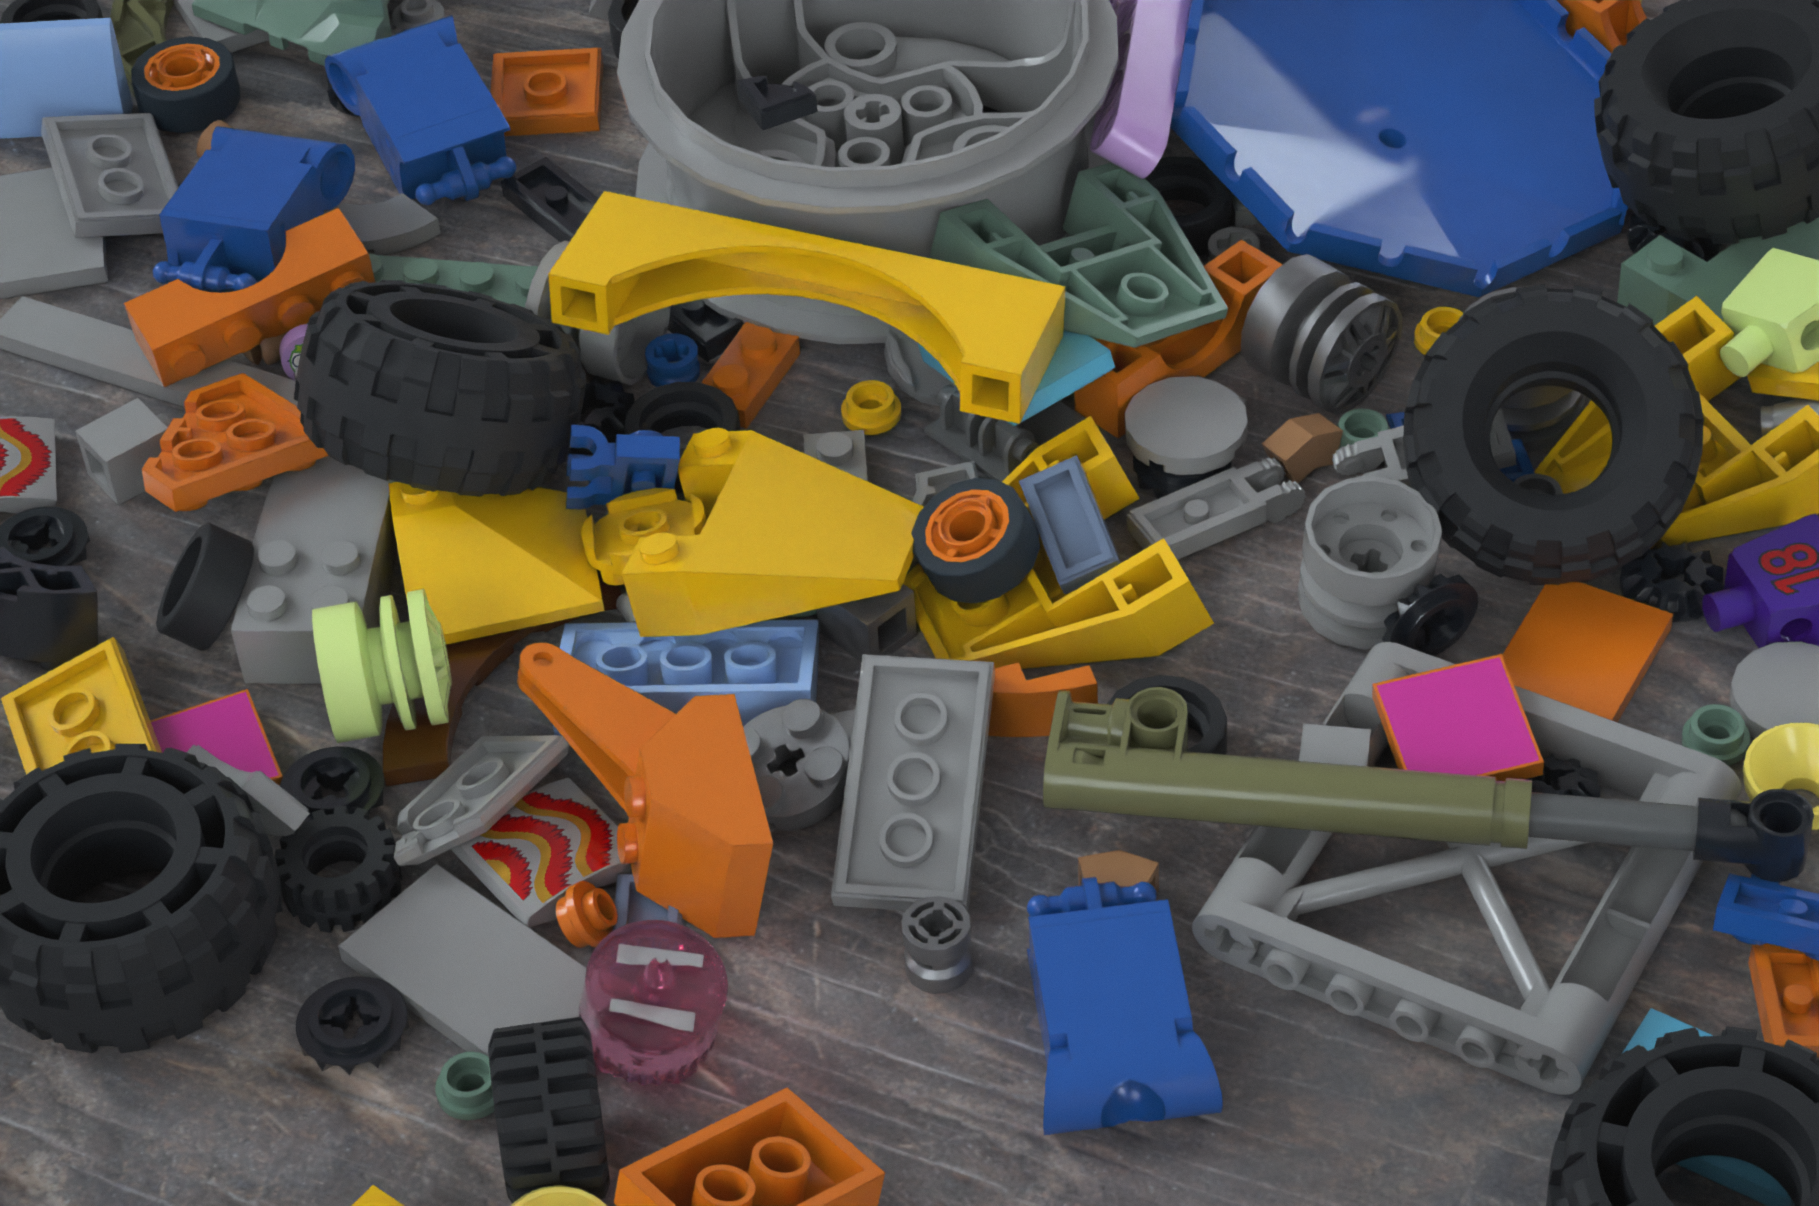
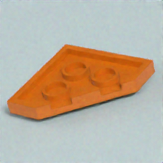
(227, 443)

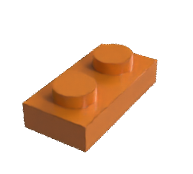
(753, 368)
(1786, 995)

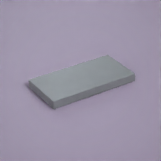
(913, 782)
(464, 962)

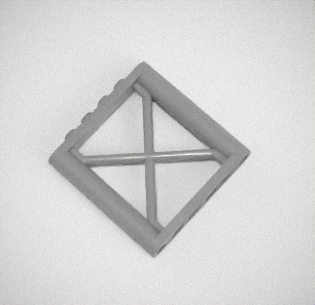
(1558, 1028)

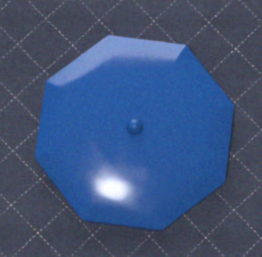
(1404, 131)

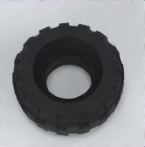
(1716, 118)
(1571, 343)
(439, 387)
(156, 956)
(1685, 1103)

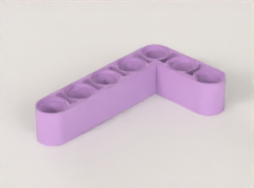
(1139, 105)

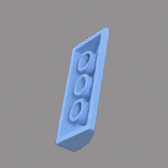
(59, 72)
(758, 662)

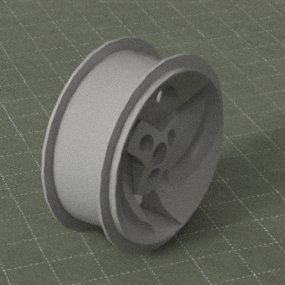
(893, 124)

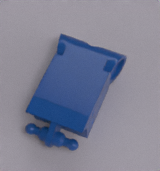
(425, 112)
(239, 201)
(1114, 1010)

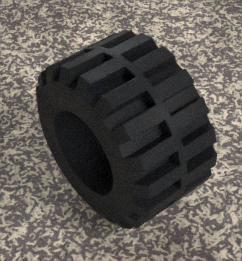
(548, 1107)

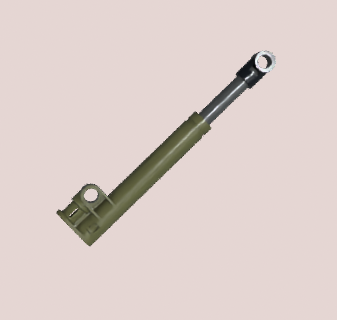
(1139, 764)

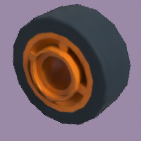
(186, 83)
(975, 540)

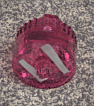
(653, 1001)

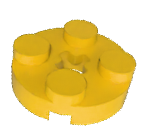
(634, 516)

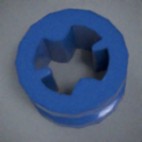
(672, 348)

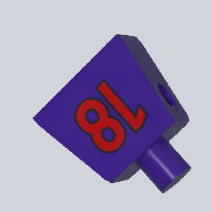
(1772, 586)

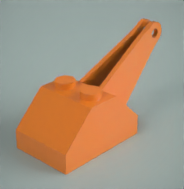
(681, 777)
(756, 1157)

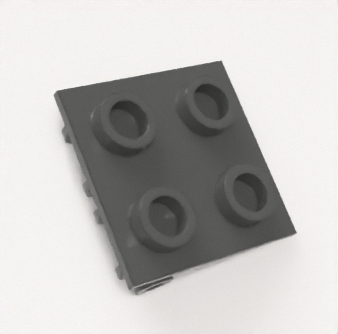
(993, 442)

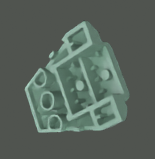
(315, 24)

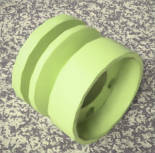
(381, 665)

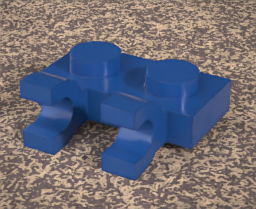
(618, 468)
(1769, 913)

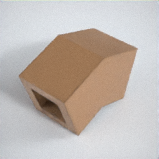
(1303, 445)
(1119, 867)

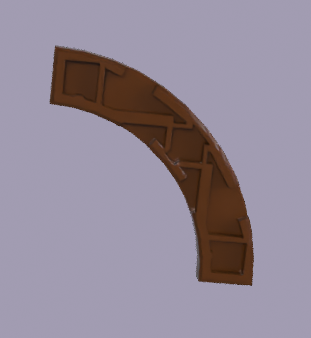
(427, 750)

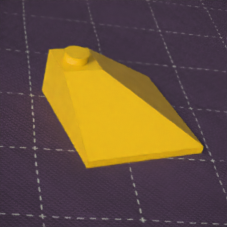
(494, 559)

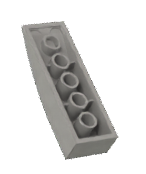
(316, 545)

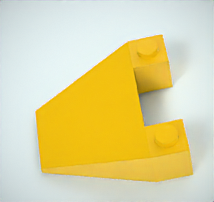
(1737, 482)
(775, 540)
(1122, 614)

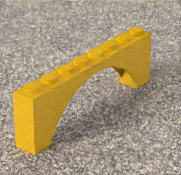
(979, 324)

